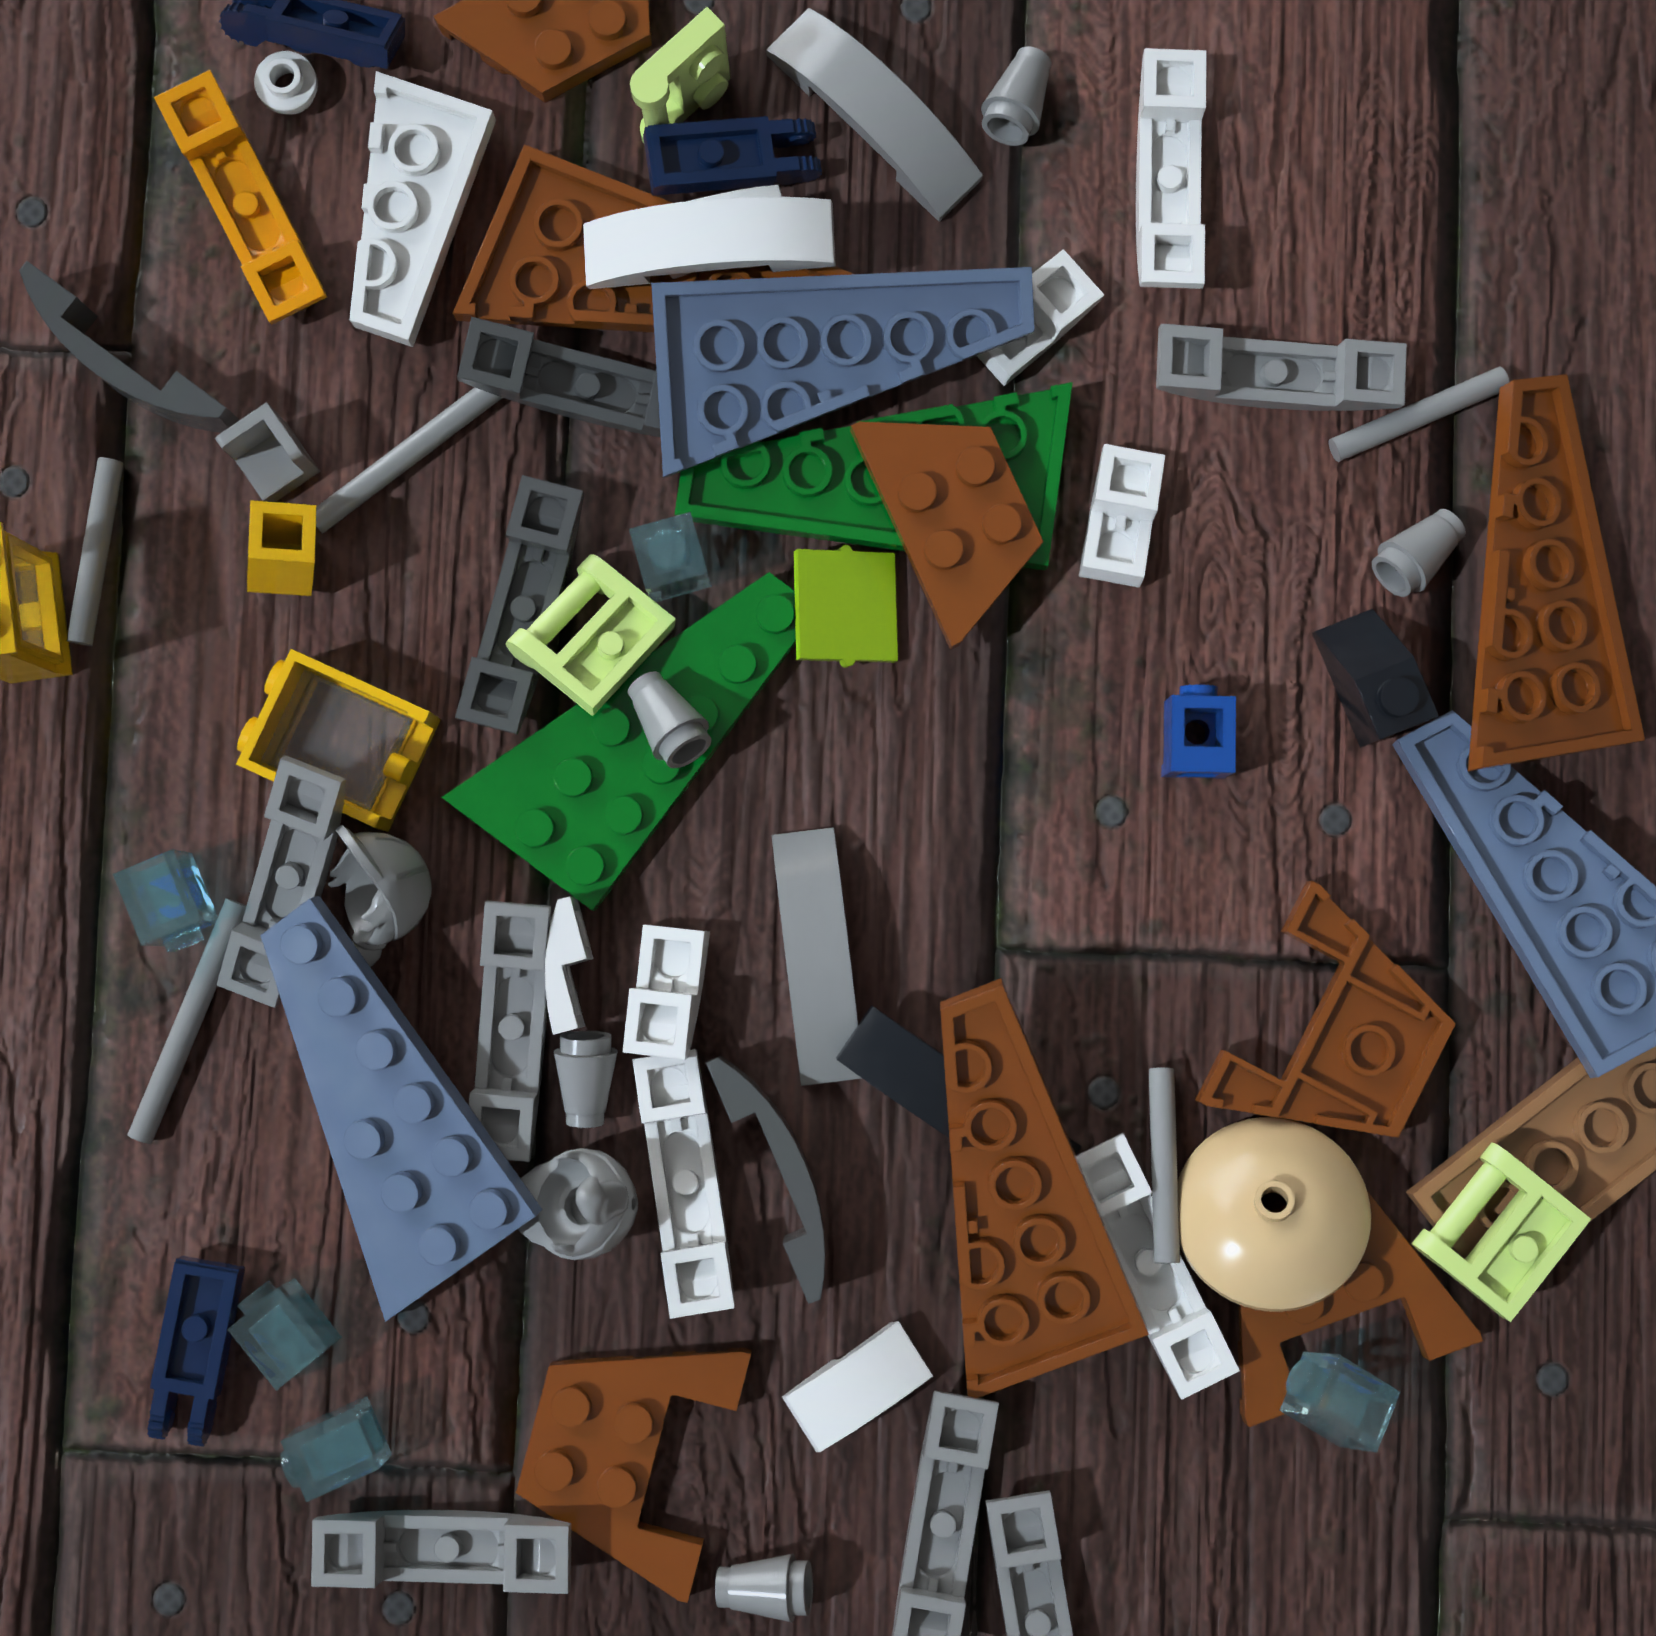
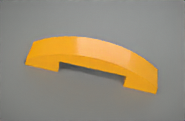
(241, 196)

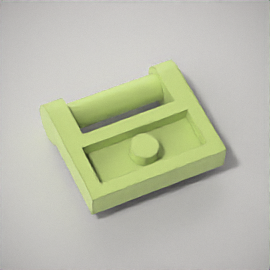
(683, 73)
(606, 647)
(1519, 1244)

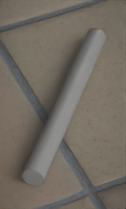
(403, 457)
(185, 1026)

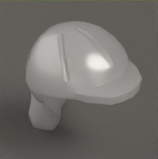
(384, 889)
(584, 1204)

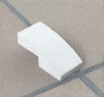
(1060, 301)
(1122, 515)
(565, 947)
(667, 992)
(857, 1386)

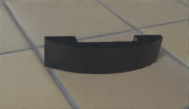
(901, 1068)

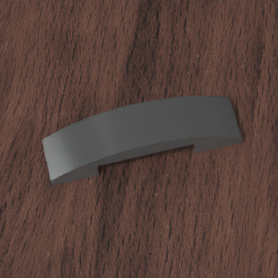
(70, 319)
(559, 378)
(531, 578)
(806, 1245)

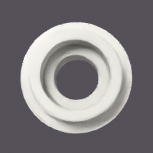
(288, 99)

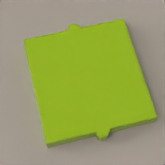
(845, 606)

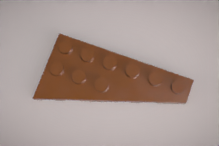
(1550, 627)
(1029, 1237)

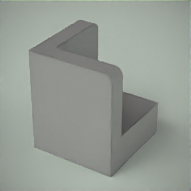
(268, 453)

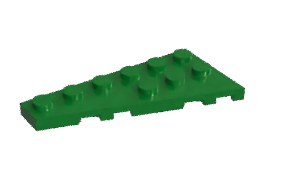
(823, 490)
(588, 788)

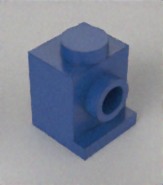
(1217, 716)

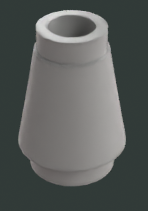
(1017, 100)
(1416, 554)
(669, 722)
(585, 1076)
(767, 1587)

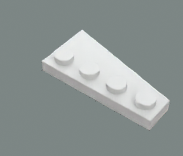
(417, 186)

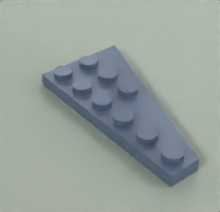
(785, 350)
(1557, 892)
(404, 1142)

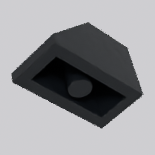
(1374, 677)

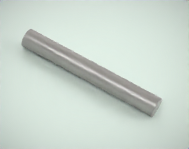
(1418, 414)
(95, 551)
(1164, 1166)

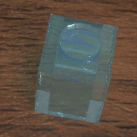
(670, 557)
(167, 900)
(282, 1331)
(1339, 1401)
(334, 1449)

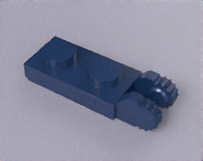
(326, 27)
(727, 154)
(194, 1344)

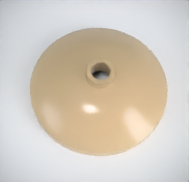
(1262, 1255)

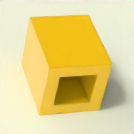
(281, 548)

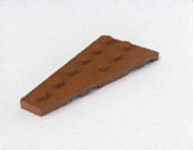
(535, 253)

